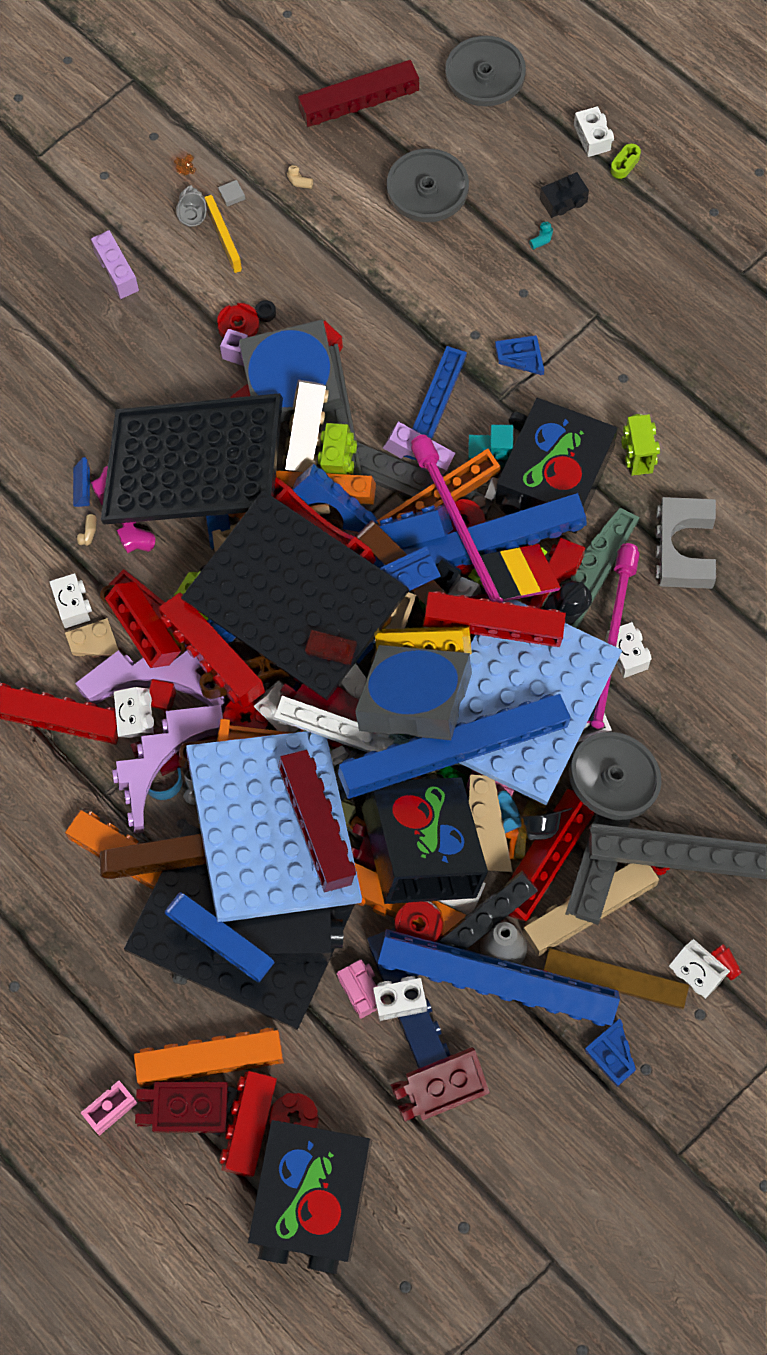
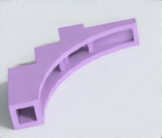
(121, 673)
(155, 750)

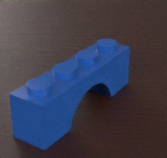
(317, 487)

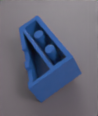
(418, 527)

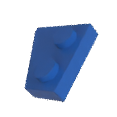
(520, 354)
(612, 1054)

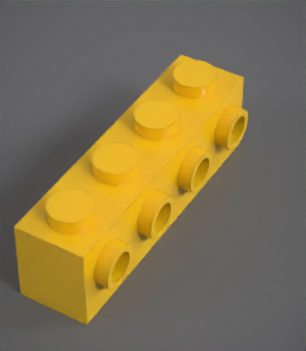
(434, 638)

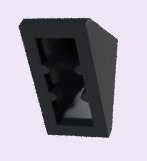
(449, 575)

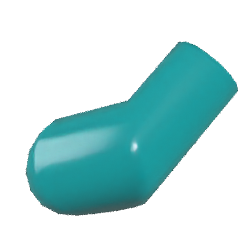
(544, 236)

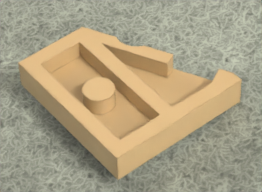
(92, 640)

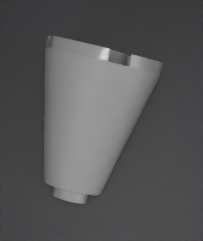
(504, 943)

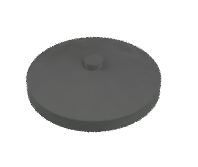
(485, 71)
(427, 185)
(615, 775)

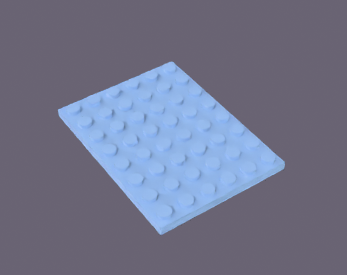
(519, 672)
(251, 831)

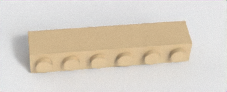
(557, 927)

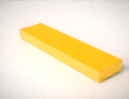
(223, 233)

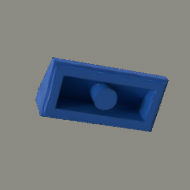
(81, 483)

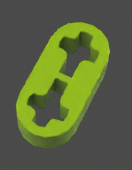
(629, 163)

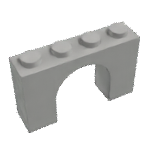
(675, 568)

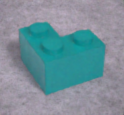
(499, 443)

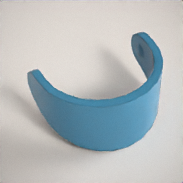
(164, 795)
(509, 812)

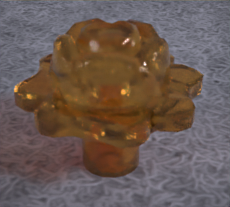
(185, 165)

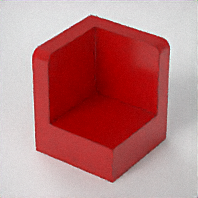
(162, 695)

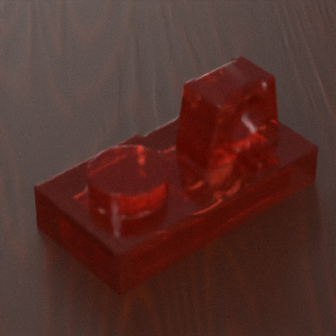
(330, 647)

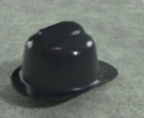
(571, 599)
(543, 825)

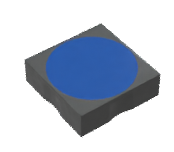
(287, 355)
(414, 692)

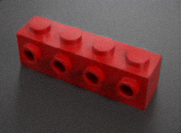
(142, 624)
(248, 1124)

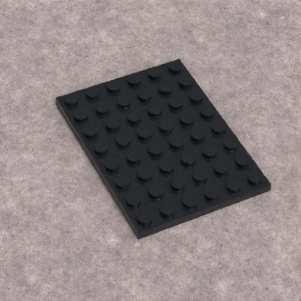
(191, 458)
(289, 577)
(156, 938)

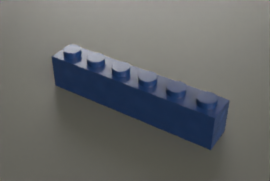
(418, 1028)

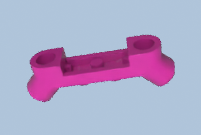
(129, 535)

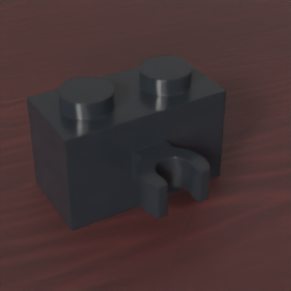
(564, 195)

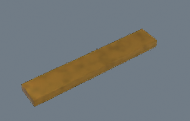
(618, 978)

